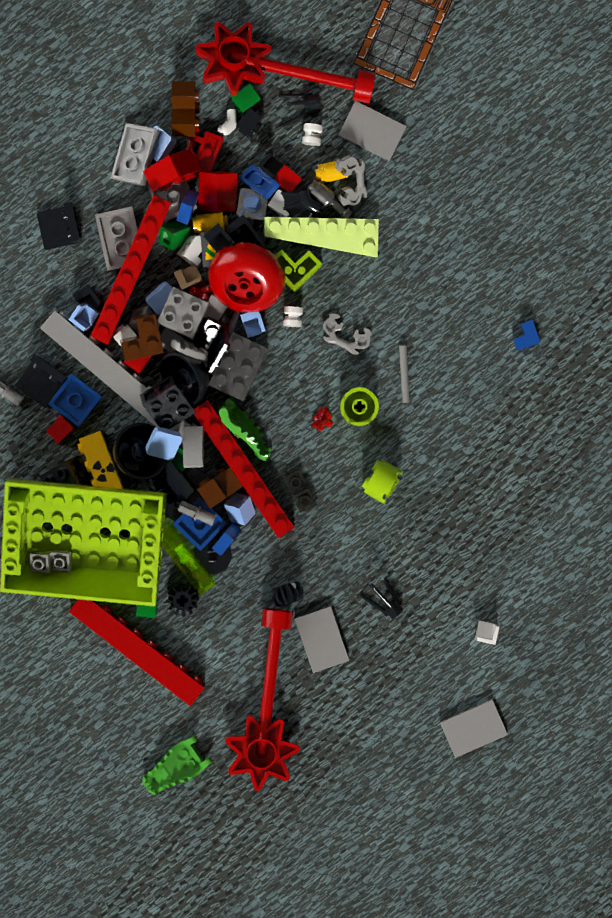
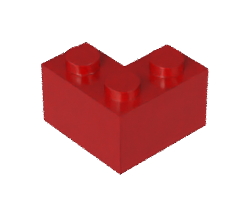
(172, 169)

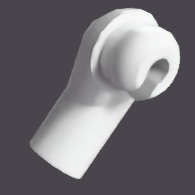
(230, 125)

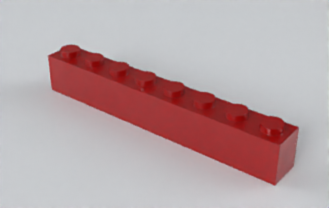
(131, 269)
(243, 469)
(139, 650)

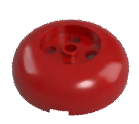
(251, 262)

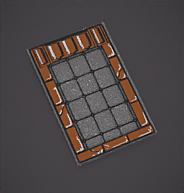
(402, 39)

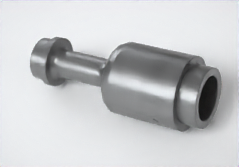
(325, 196)

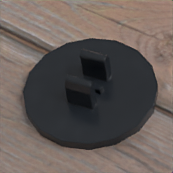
(211, 559)

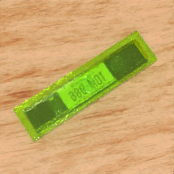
(186, 561)

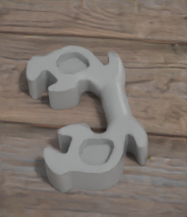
(349, 163)
(361, 340)

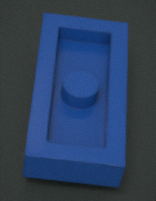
(259, 182)

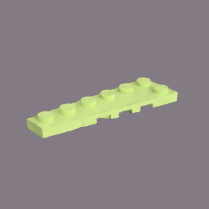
(340, 234)

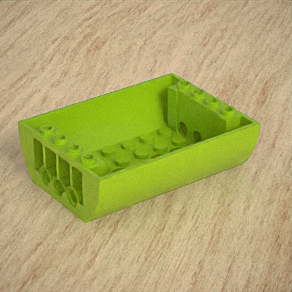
(102, 565)

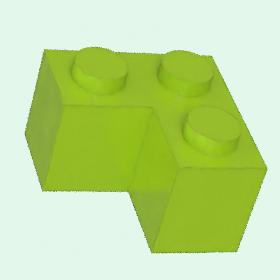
(298, 273)

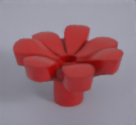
(200, 291)
(322, 419)

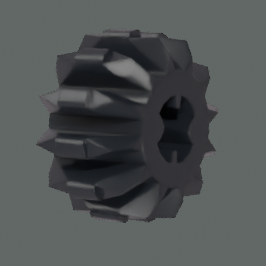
(287, 593)
(186, 606)

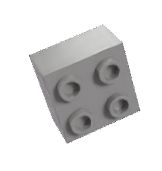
(183, 313)

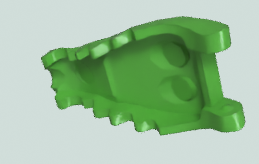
(244, 428)
(177, 766)

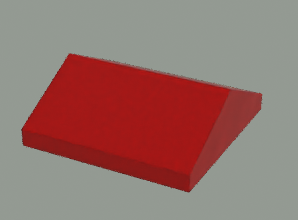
(217, 191)

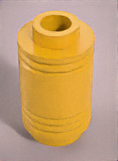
(327, 172)
(206, 222)

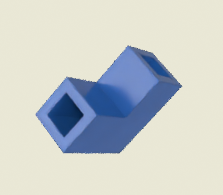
(187, 206)
(530, 336)
(226, 539)

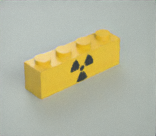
(99, 461)

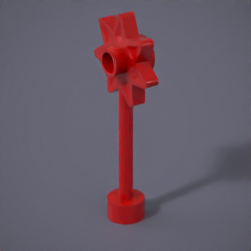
(239, 59)
(262, 747)

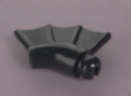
(301, 204)

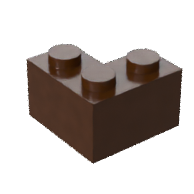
(185, 108)
(146, 343)
(220, 487)

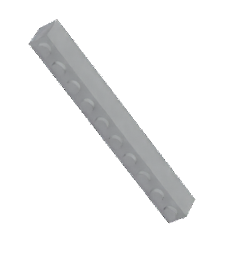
(101, 364)

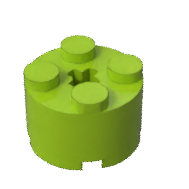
(367, 399)
(382, 481)

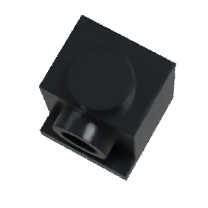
(250, 123)

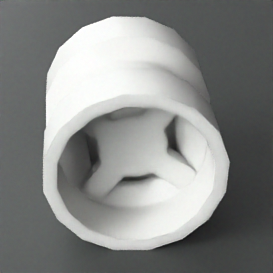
(312, 134)
(293, 316)

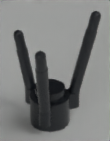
(310, 102)
(391, 607)

